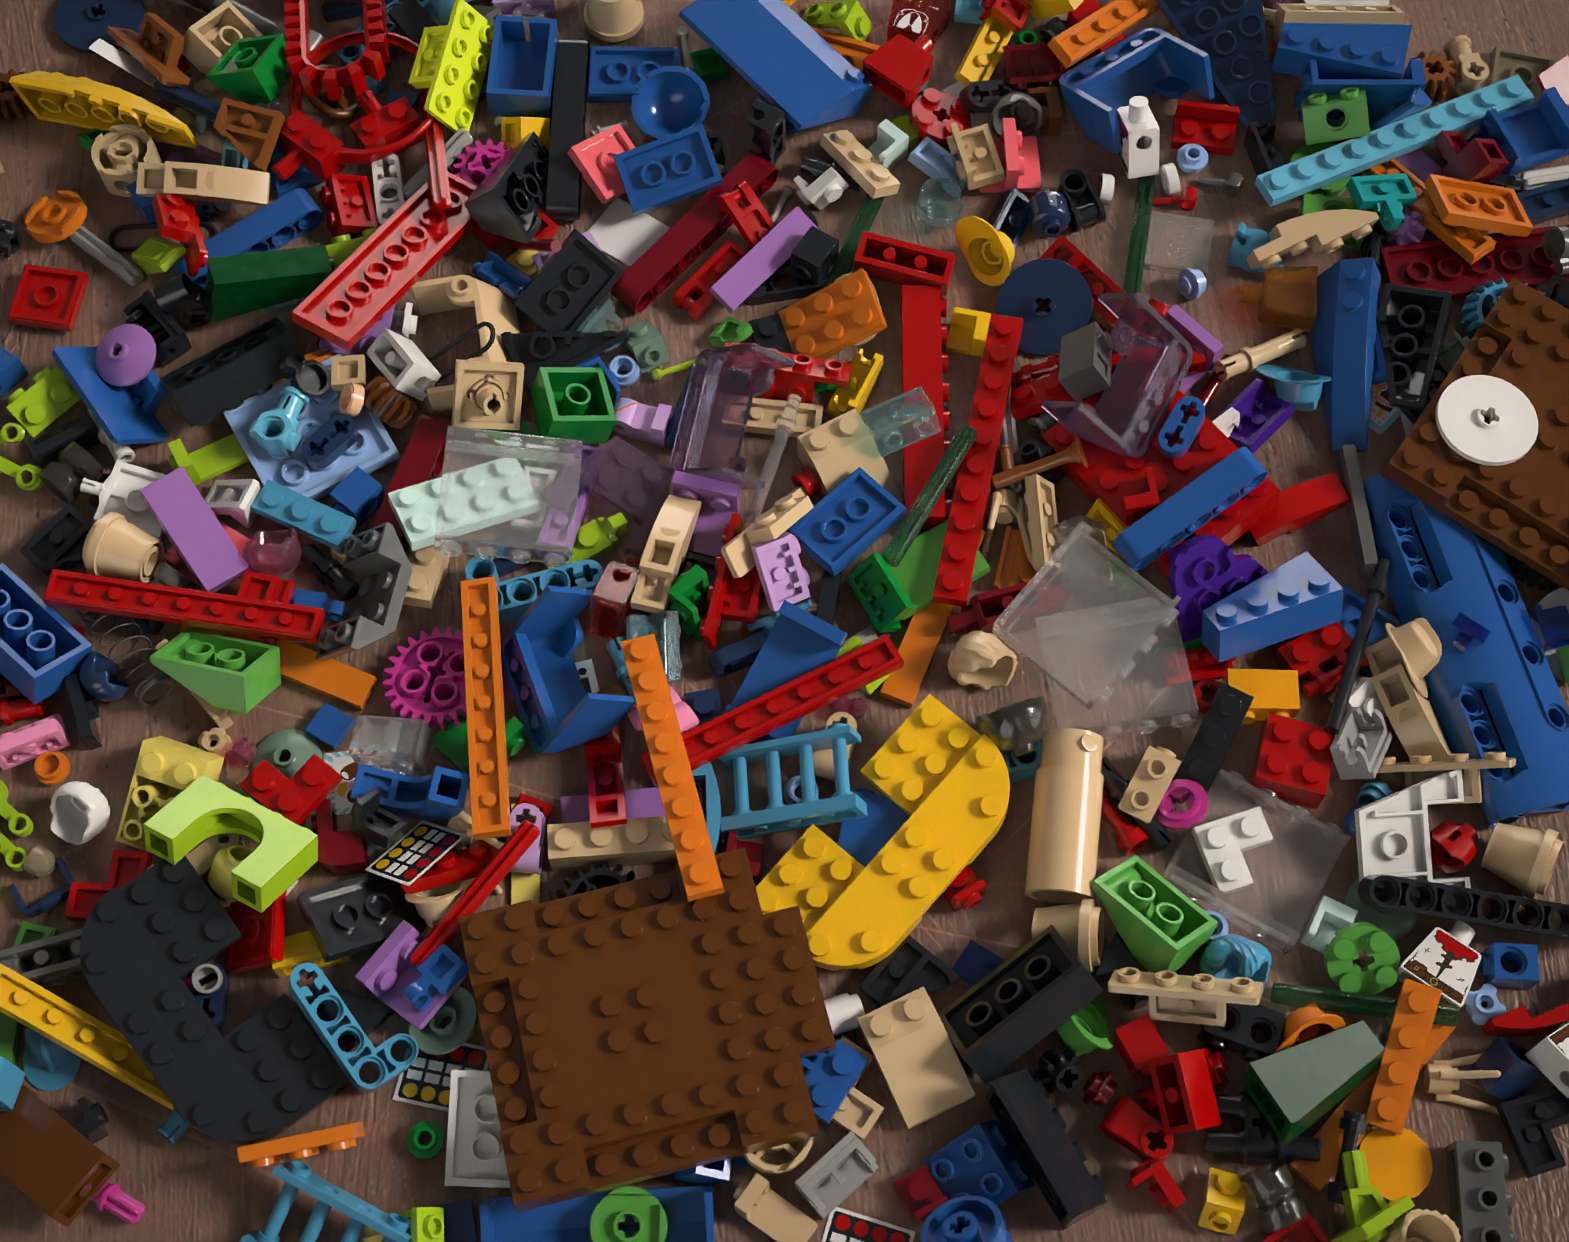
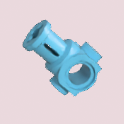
(280, 420)

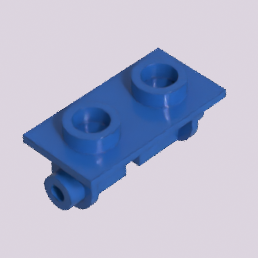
(501, 275)

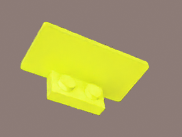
(453, 65)

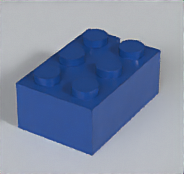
(522, 70)

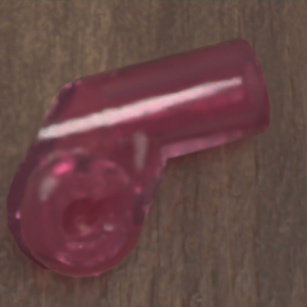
(854, 707)

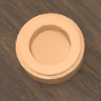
(351, 399)

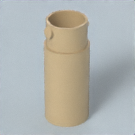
(1065, 817)

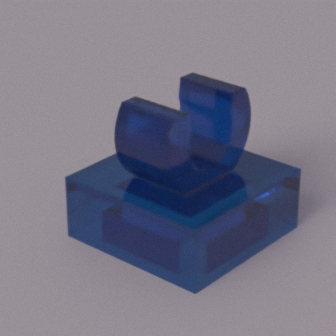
(1469, 631)

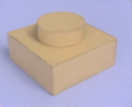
(348, 369)

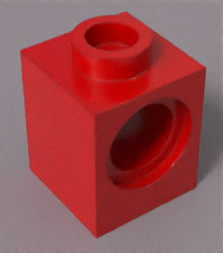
(1138, 1043)

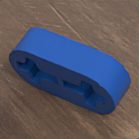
(1175, 423)

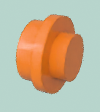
(51, 767)

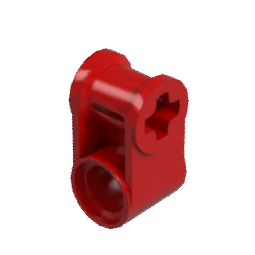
(1133, 1128)

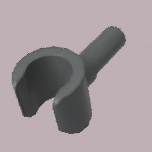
(1230, 187)

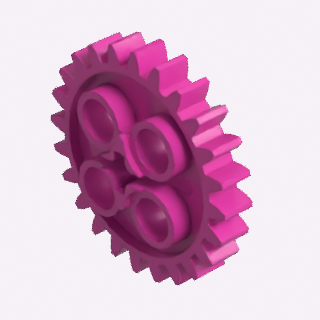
(437, 677)

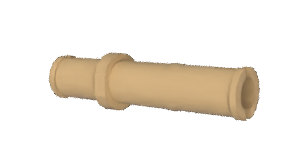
(1249, 359)

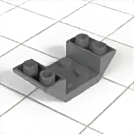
(387, 573)

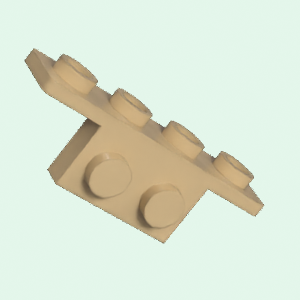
(765, 528)
(1422, 768)
(1186, 998)

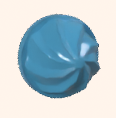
(1372, 792)

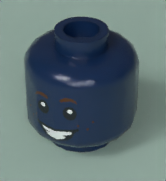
(1048, 213)

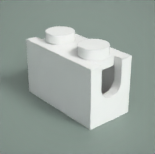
(409, 370)

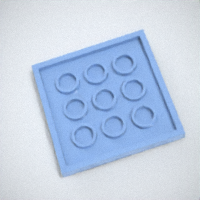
(369, 452)

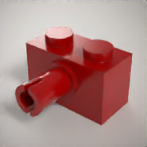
(384, 124)
(1181, 1092)

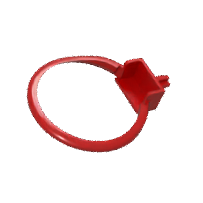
(315, 147)

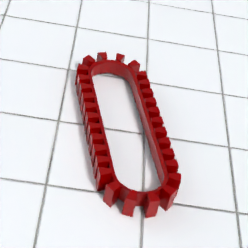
(354, 73)

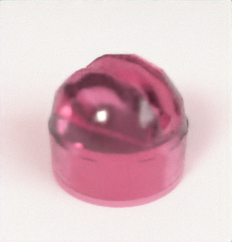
(240, 752)

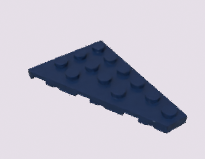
(1237, 50)

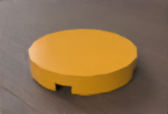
(1397, 1163)

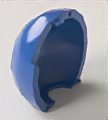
(669, 101)

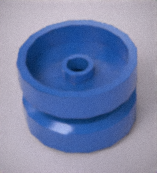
(965, 1221)

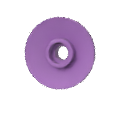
(133, 362)

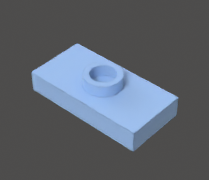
(935, 161)

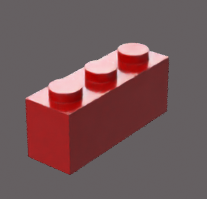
(904, 262)

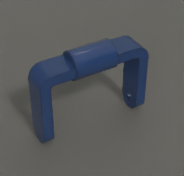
(49, 901)

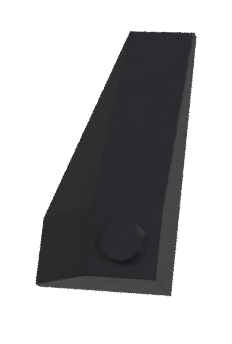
(511, 194)
(1412, 339)

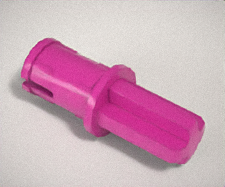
(119, 1203)

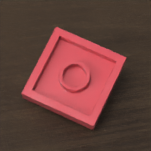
(597, 163)

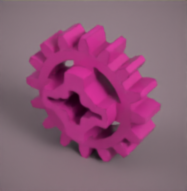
(480, 161)

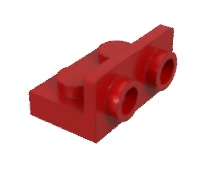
(1205, 125)
(348, 204)

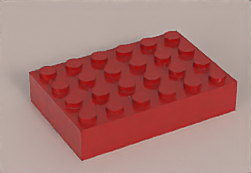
(1171, 475)

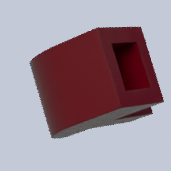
(1471, 161)
(338, 851)

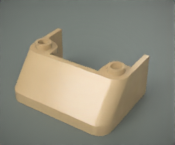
(490, 306)

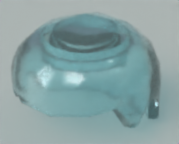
(939, 203)

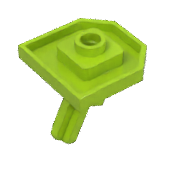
(1364, 1205)

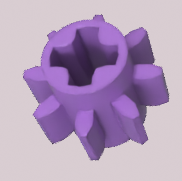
(1409, 230)

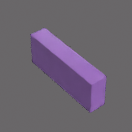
(194, 530)

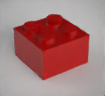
(1293, 760)

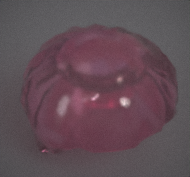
(273, 552)

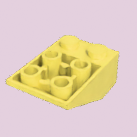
(161, 774)

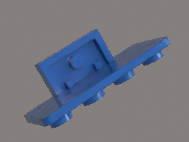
(121, 411)

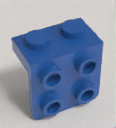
(980, 1165)

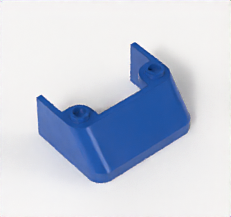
(1133, 67)
(546, 680)

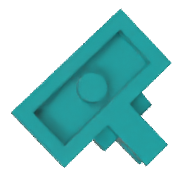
(1384, 195)

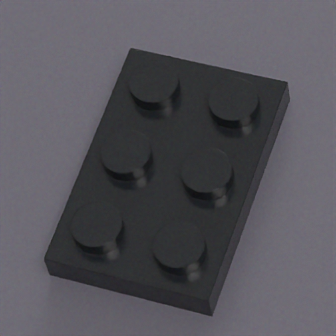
(568, 285)
(356, 914)

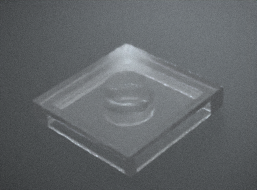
(1178, 243)

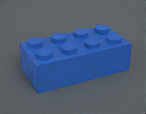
(35, 641)

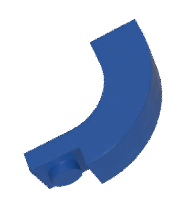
(414, 797)

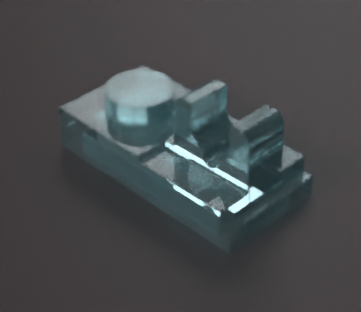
(599, 317)

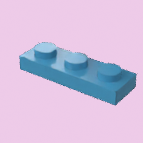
(304, 515)

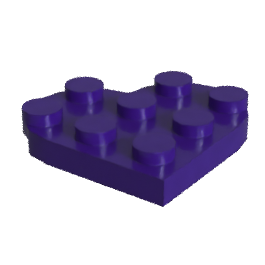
(1204, 574)

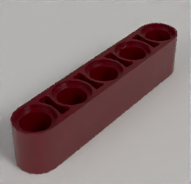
(420, 463)

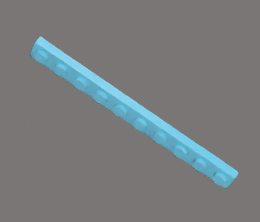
(1390, 141)

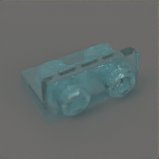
(901, 421)

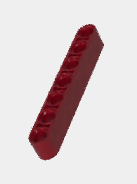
(689, 237)

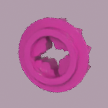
(1181, 791)

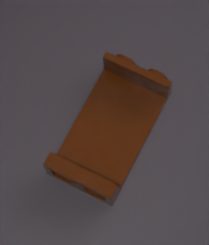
(50, 1158)

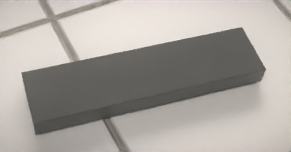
(1358, 512)

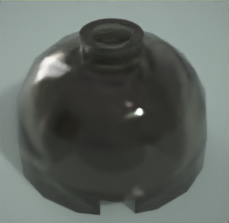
(1017, 725)

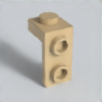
(1149, 783)
(772, 1212)

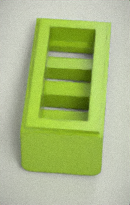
(157, 255)

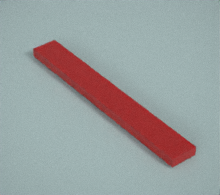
(184, 606)
(787, 703)

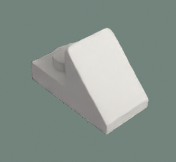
(234, 499)

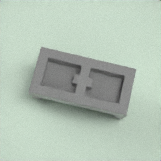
(1360, 745)
(836, 1175)

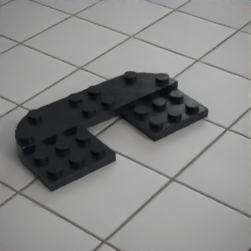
(226, 1086)

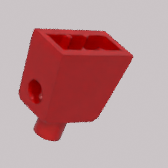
(900, 68)

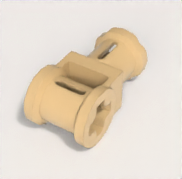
(1470, 65)

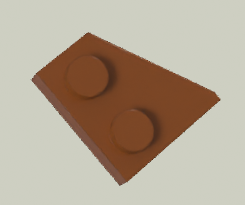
(250, 130)

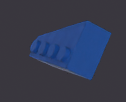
(1343, 50)
(1273, 609)

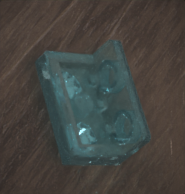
(667, 633)

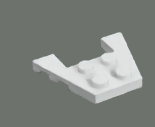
(1396, 835)

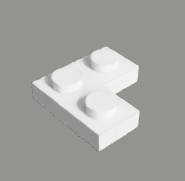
(1223, 843)

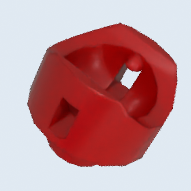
(1455, 840)

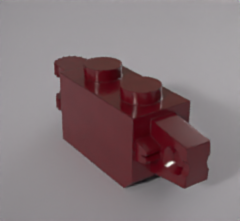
(983, 610)

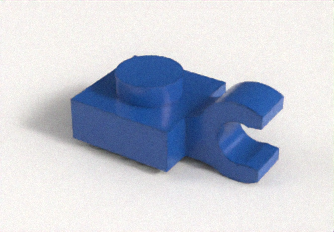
(333, 609)
(438, 972)

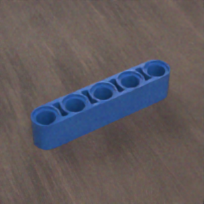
(263, 230)
(1190, 509)

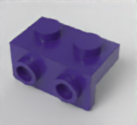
(1259, 416)

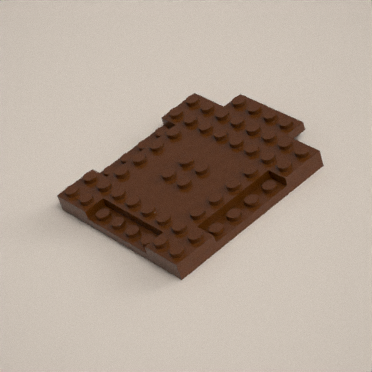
(1518, 503)
(644, 1030)

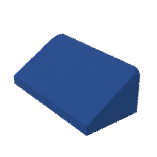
(1401, 108)

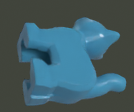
(1245, 242)

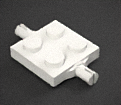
(122, 495)

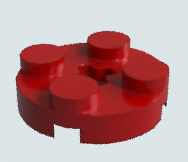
(934, 104)

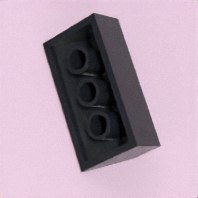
(232, 372)
(1018, 1004)
(1043, 1144)

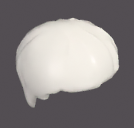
(78, 812)

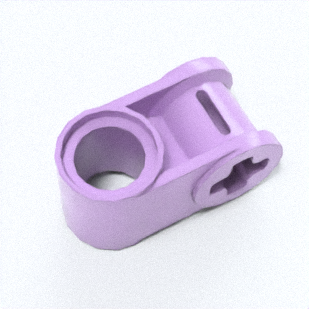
(532, 859)

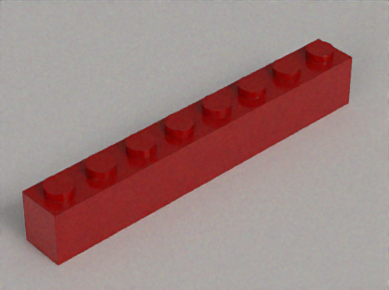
(923, 366)

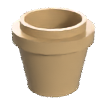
(613, 19)
(121, 550)
(1523, 857)
(1079, 925)

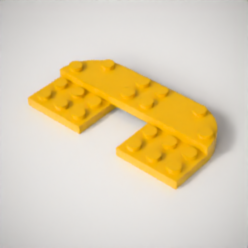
(956, 803)

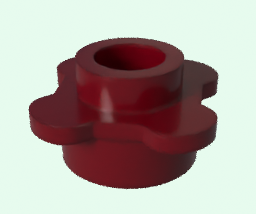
(1099, 1088)

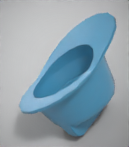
(1295, 385)
(47, 1063)

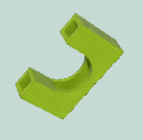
(214, 809)

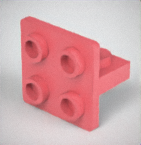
(1018, 159)

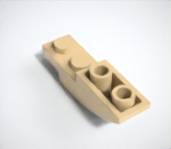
(203, 182)
(1315, 230)
(664, 553)
(427, 576)
(1404, 706)

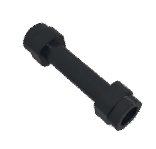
(1353, 1125)

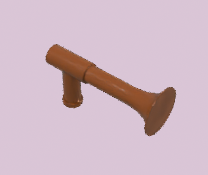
(1012, 474)

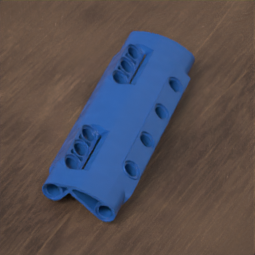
(1506, 668)

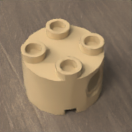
(118, 156)

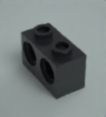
(1238, 1039)

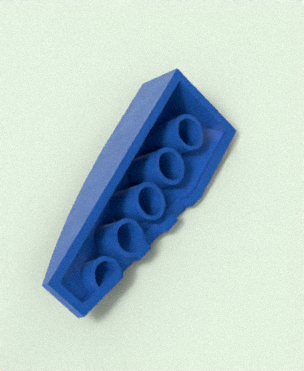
(1345, 347)

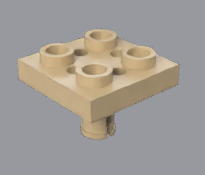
(488, 399)

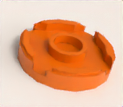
(56, 217)

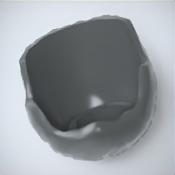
(1018, 106)

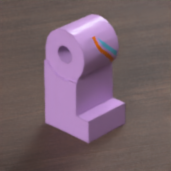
(642, 420)

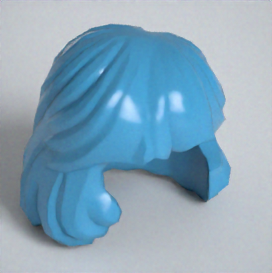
(1236, 957)

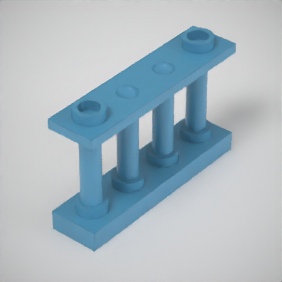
(810, 809)
(299, 1176)

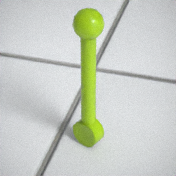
(657, 374)

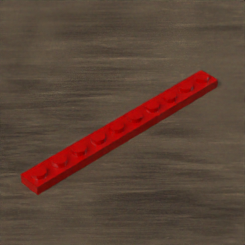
(978, 466)

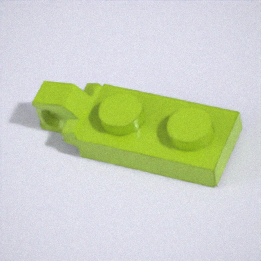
(598, 537)

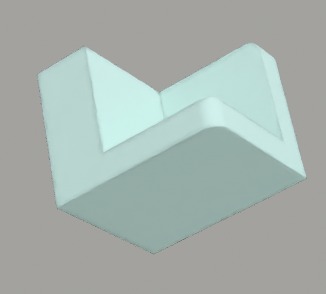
(890, 145)
(1325, 921)

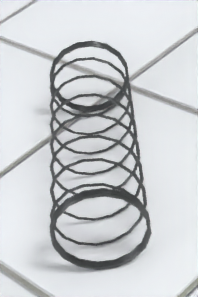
(163, 675)

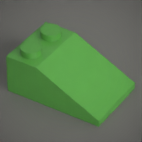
(221, 668)
(1153, 916)

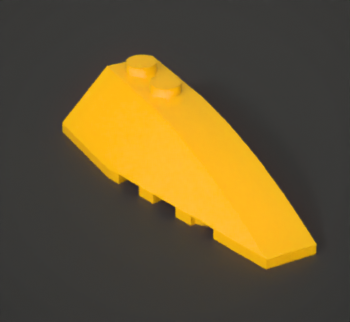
(97, 106)

